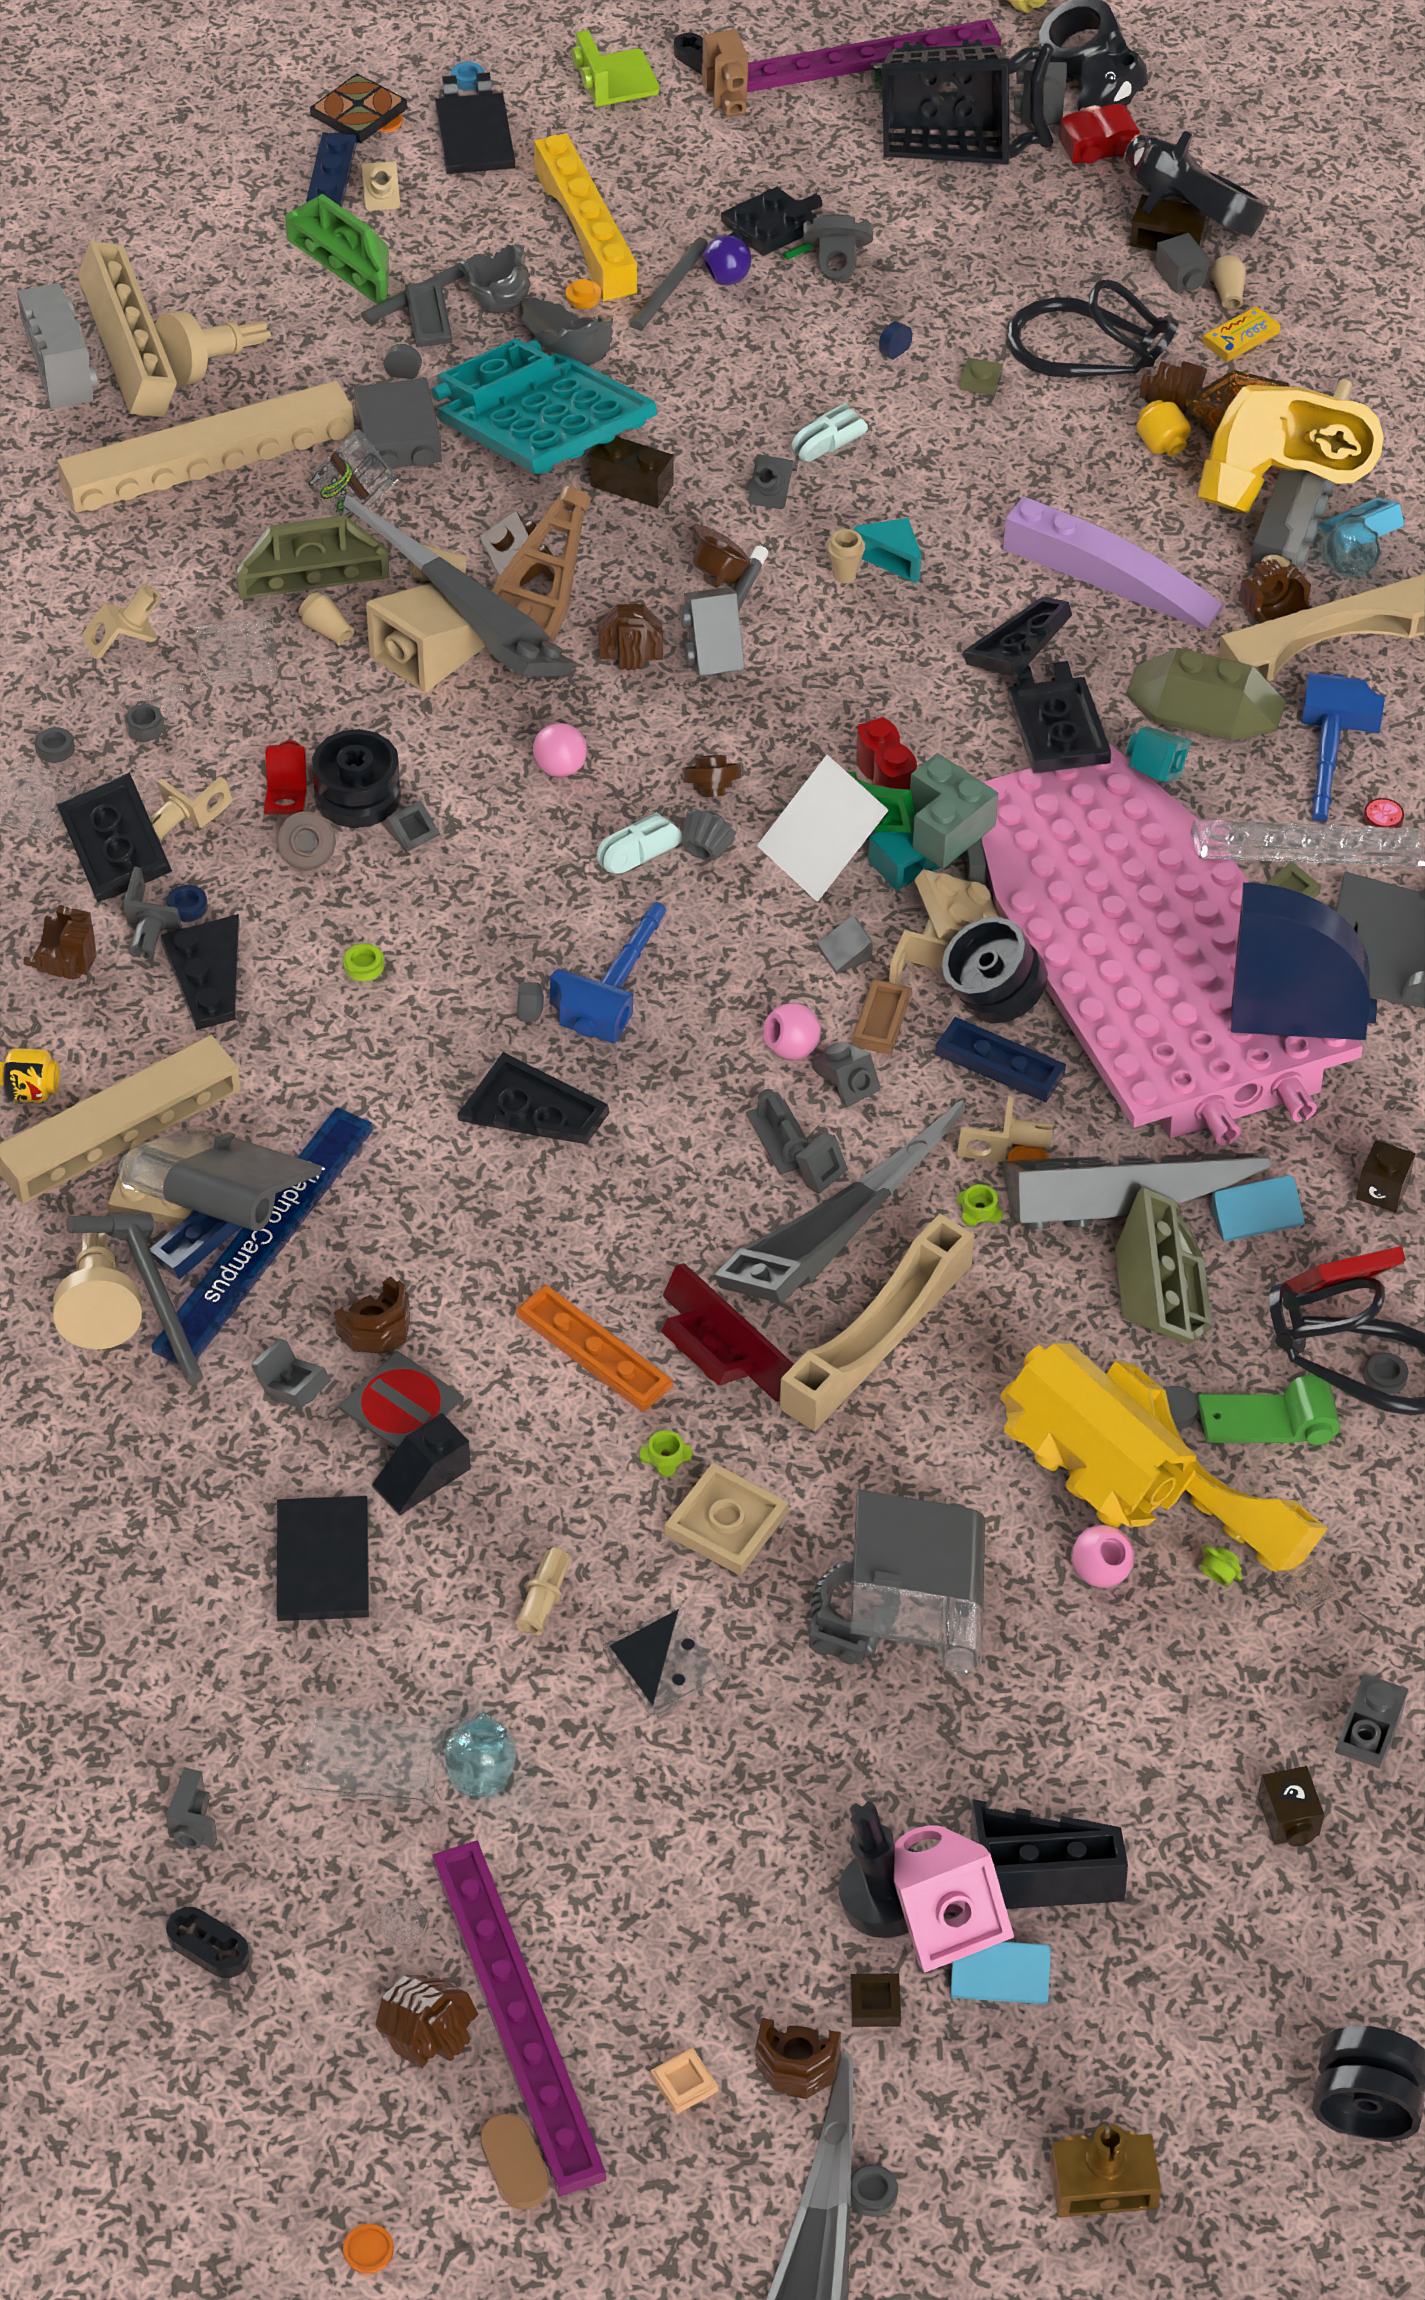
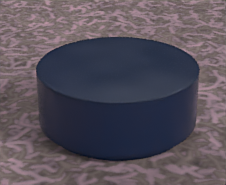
(895, 340)
(189, 901)

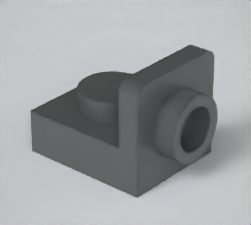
(187, 1812)

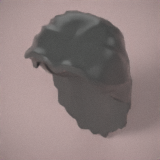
(565, 333)

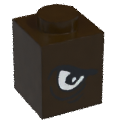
(1385, 1176)
(1291, 1806)

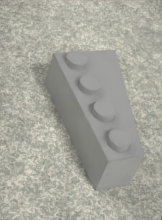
(57, 345)

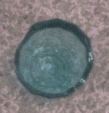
(1351, 547)

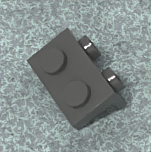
(1053, 92)

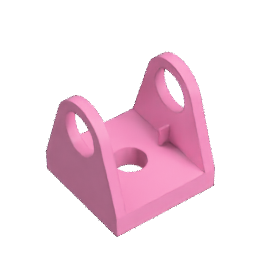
(947, 1879)

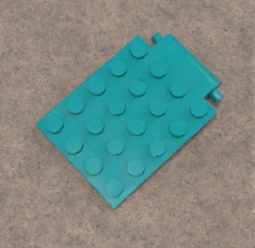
(537, 404)

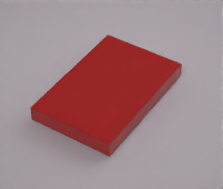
(1359, 1266)

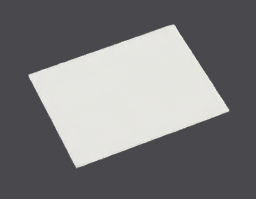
(822, 828)

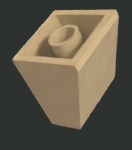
(419, 635)

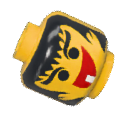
(29, 1075)

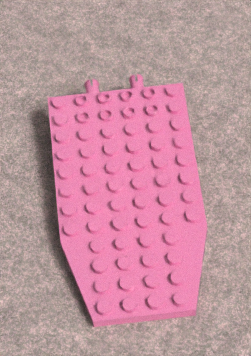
(1143, 948)

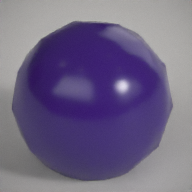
(727, 259)

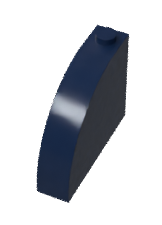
(1298, 969)

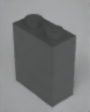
(400, 422)

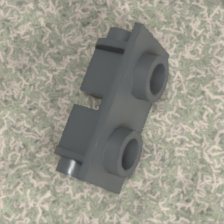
(778, 1130)

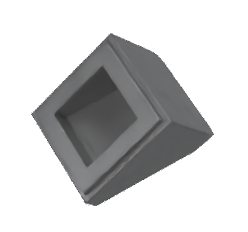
(411, 826)
(846, 946)

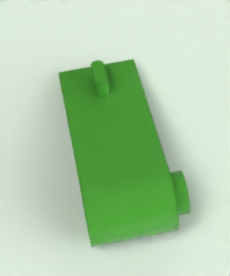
(1299, 1415)

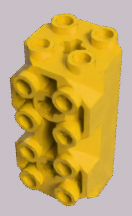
(1097, 1432)

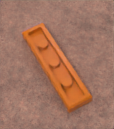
(594, 1348)

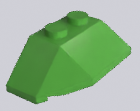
(341, 245)

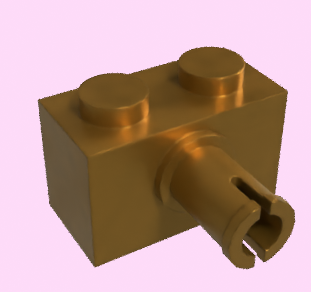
(1105, 2173)

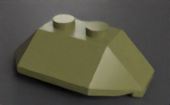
(311, 557)
(1206, 695)
(1162, 1270)

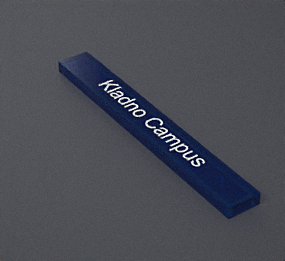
(254, 1251)

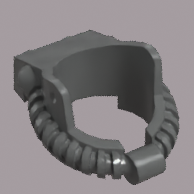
(830, 1633)

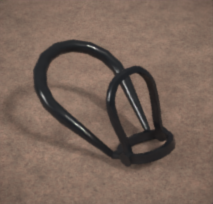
(1105, 320)
(1294, 1340)

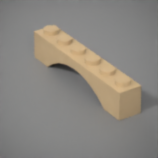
(1386, 610)
(834, 1370)

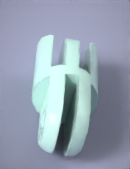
(828, 433)
(638, 844)

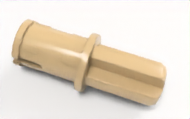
(543, 1591)

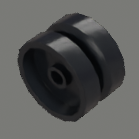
(356, 778)
(994, 970)
(1370, 2083)

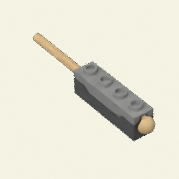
(1292, 512)

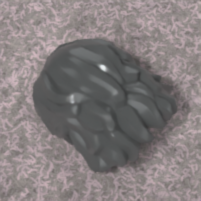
(498, 282)

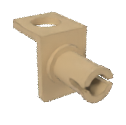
(380, 185)
(127, 621)
(180, 807)
(918, 948)
(1014, 1132)

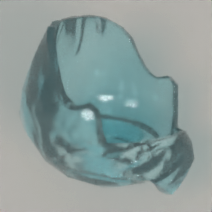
(480, 1757)

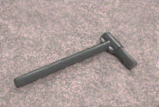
(136, 1229)

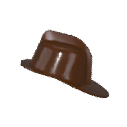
(718, 557)

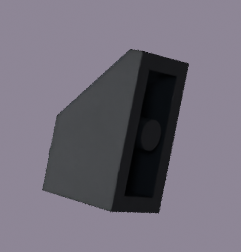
(423, 1464)

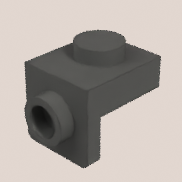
(850, 1070)
(288, 1378)

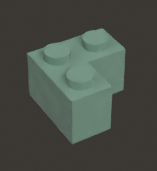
(950, 809)

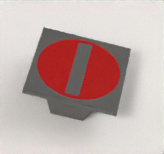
(399, 1399)

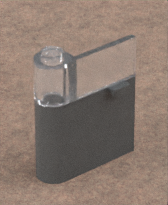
(214, 1174)
(920, 1576)

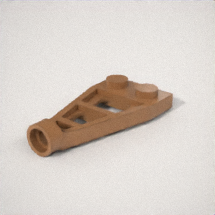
(549, 609)

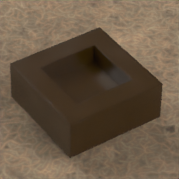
(875, 2000)

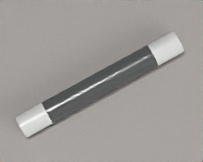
(748, 577)

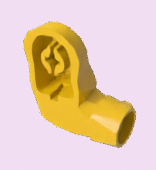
(1291, 432)

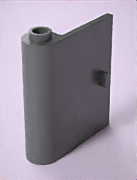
(1393, 934)

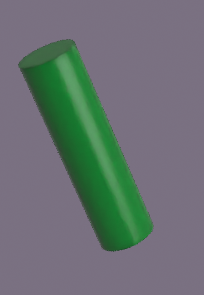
(797, 250)

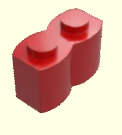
(1097, 134)
(883, 756)

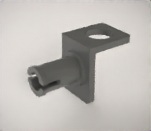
(771, 481)
(147, 916)

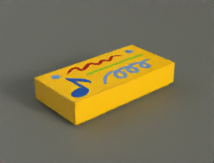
(1241, 333)

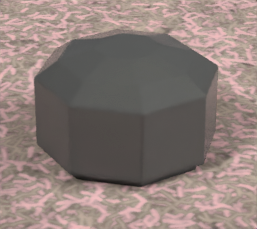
(144, 722)
(530, 1001)

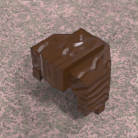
(1173, 383)
(1274, 591)
(631, 636)
(65, 945)
(376, 1323)
(425, 2018)
(797, 2059)

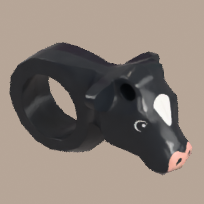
(1105, 64)
(1170, 172)

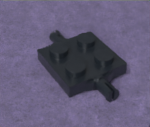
(770, 219)

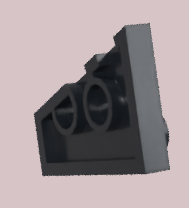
(1019, 639)
(206, 968)
(532, 1103)

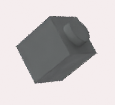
(1182, 263)

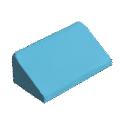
(1379, 515)
(1257, 1208)
(1004, 1973)

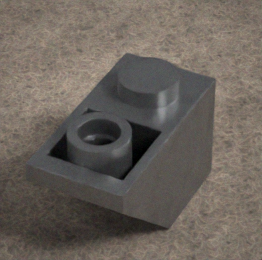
(1372, 1721)

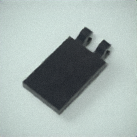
(474, 128)
(1058, 721)

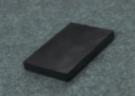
(113, 836)
(322, 1558)

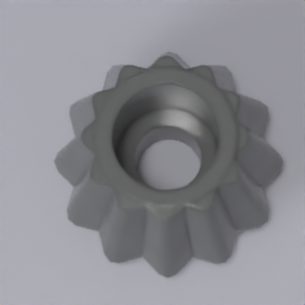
(706, 834)

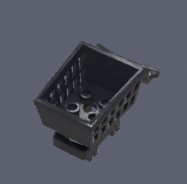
(979, 105)

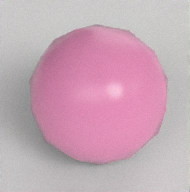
(560, 750)
(792, 1031)
(1103, 1556)

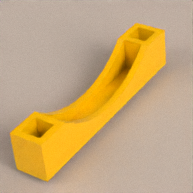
(602, 243)
(1275, 1528)

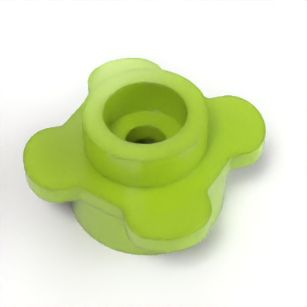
(983, 1196)
(669, 1442)
(1220, 1565)

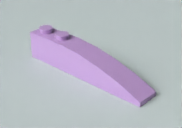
(1105, 561)

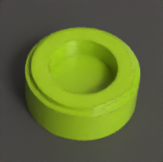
(363, 962)

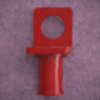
(285, 777)

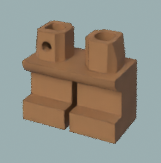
(725, 70)

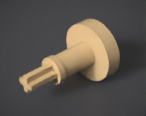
(190, 346)
(96, 1303)

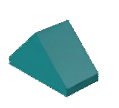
(892, 547)

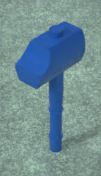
(1337, 704)
(603, 1007)

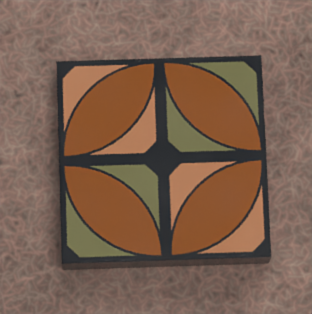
(359, 107)

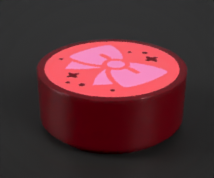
(1383, 813)

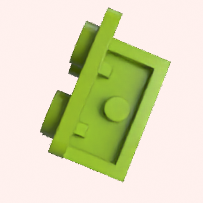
(614, 75)

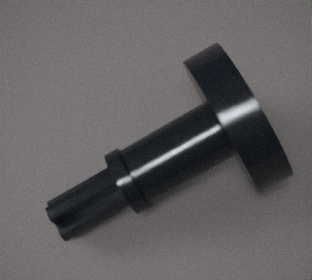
(868, 1880)

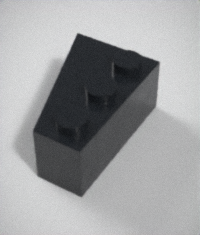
(1051, 1860)

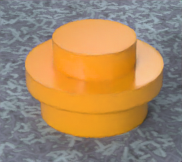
(583, 294)

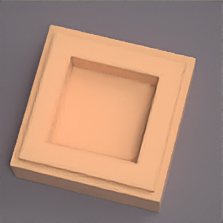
(684, 2080)

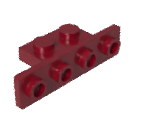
(719, 1337)

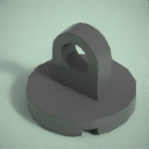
(838, 236)

